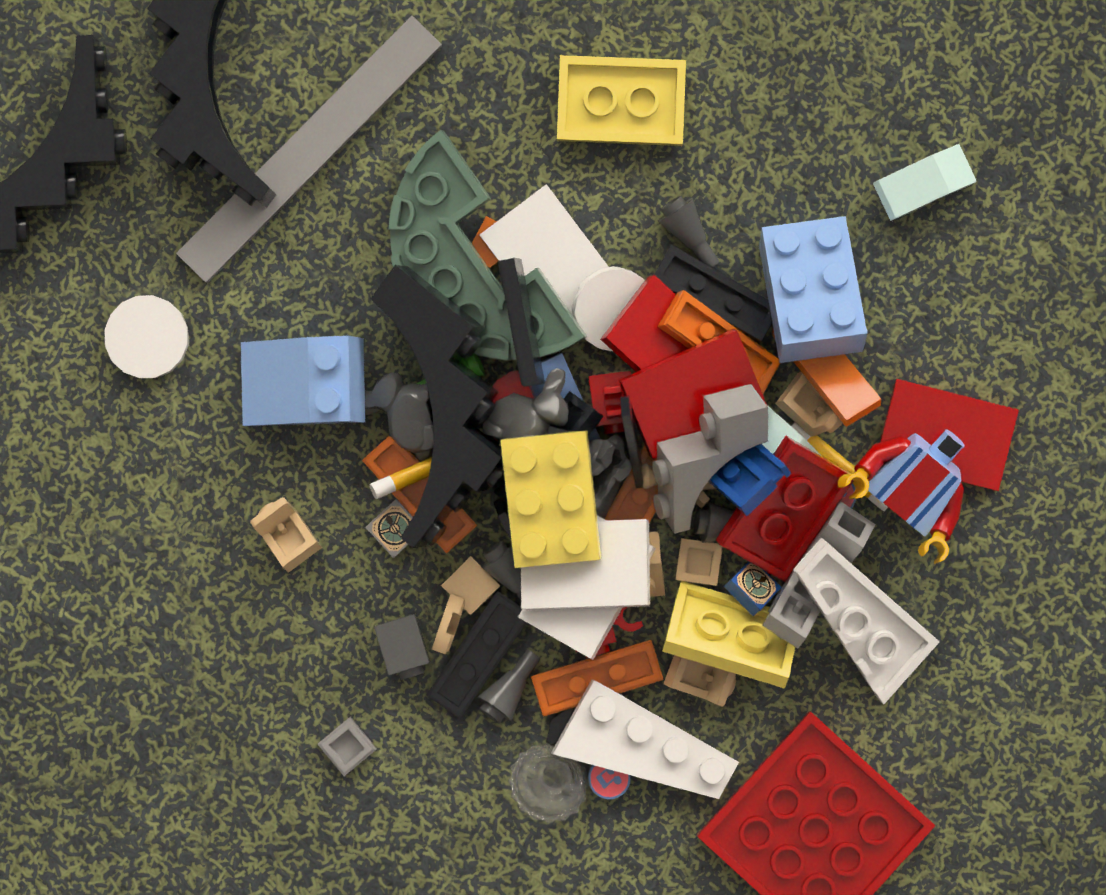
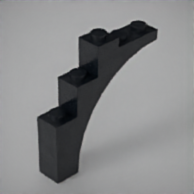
(195, 123)
(75, 140)
(458, 397)

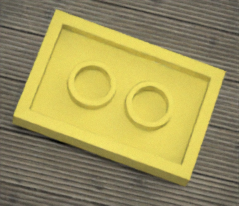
(621, 100)
(551, 499)
(724, 635)

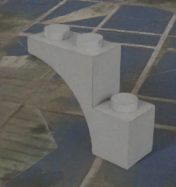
(685, 464)

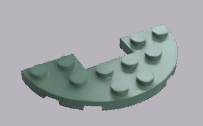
(426, 237)

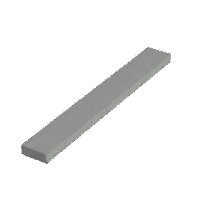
(312, 147)

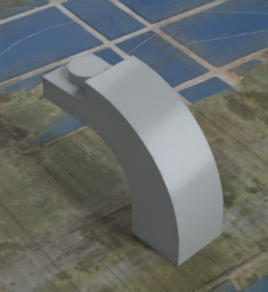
(793, 608)

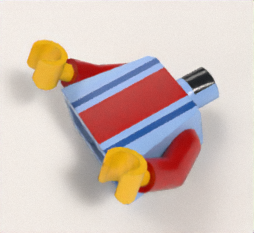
(915, 484)

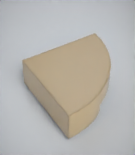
(449, 624)

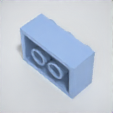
(812, 289)

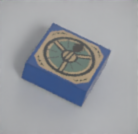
(752, 587)

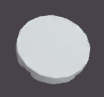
(602, 299)
(146, 337)

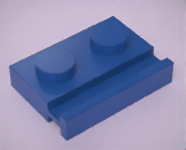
(749, 477)

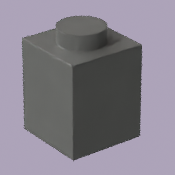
(403, 646)

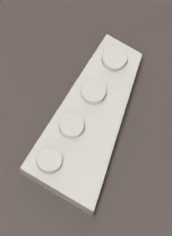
(868, 623)
(634, 741)

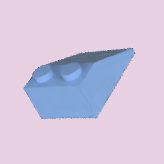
(303, 381)

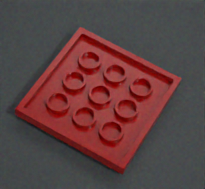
(815, 820)

